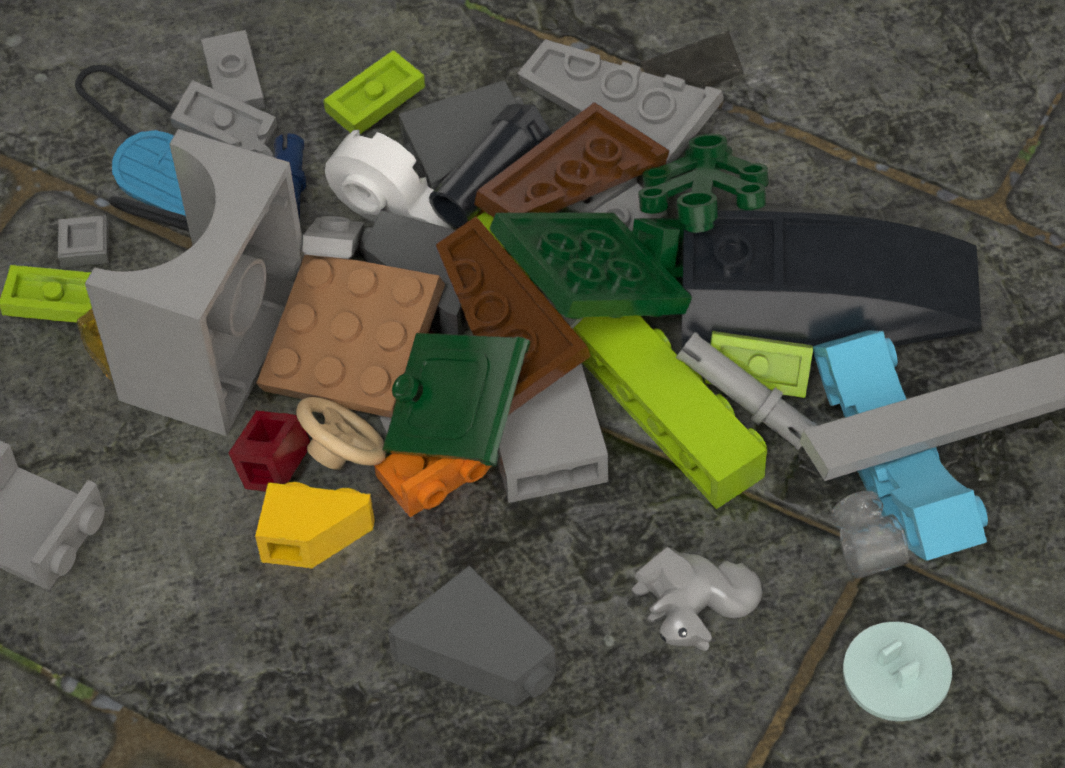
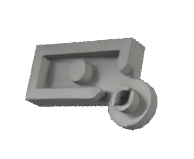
(223, 119)

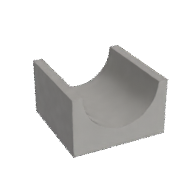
(200, 326)

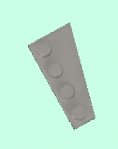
(652, 104)

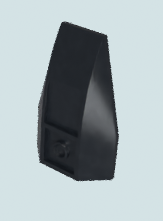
(826, 277)

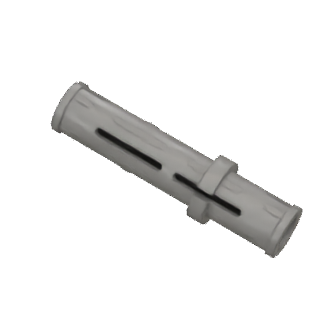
(745, 390)

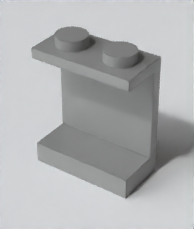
(42, 522)

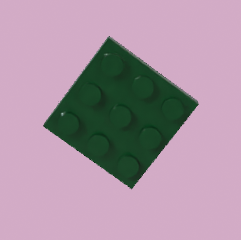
(590, 264)

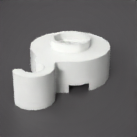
(378, 177)

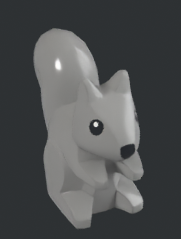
(690, 584)

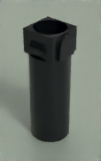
(511, 137)

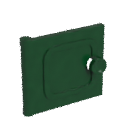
(463, 398)

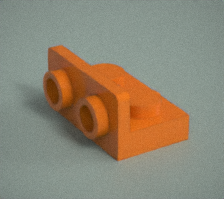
(425, 480)

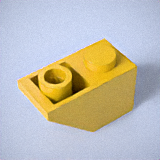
(310, 524)

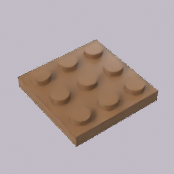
(349, 332)

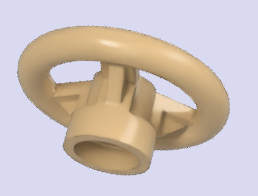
(341, 436)

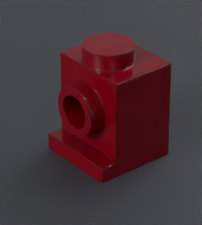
(269, 449)

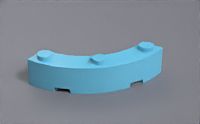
(927, 500)

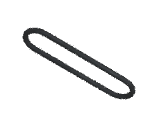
(159, 215)

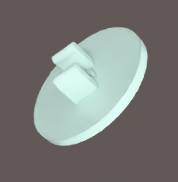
(897, 671)

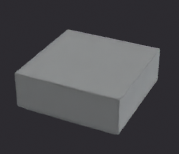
(83, 241)

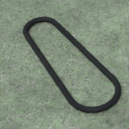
(104, 68)

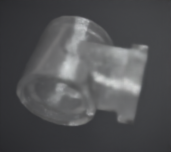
(867, 537)

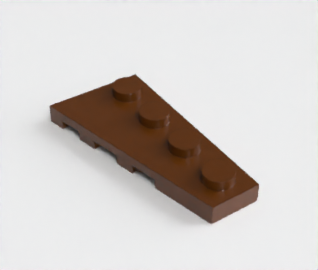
(572, 165)
(506, 303)

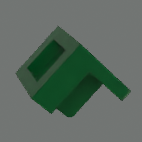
(663, 239)

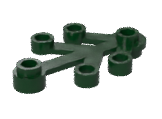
(699, 207)

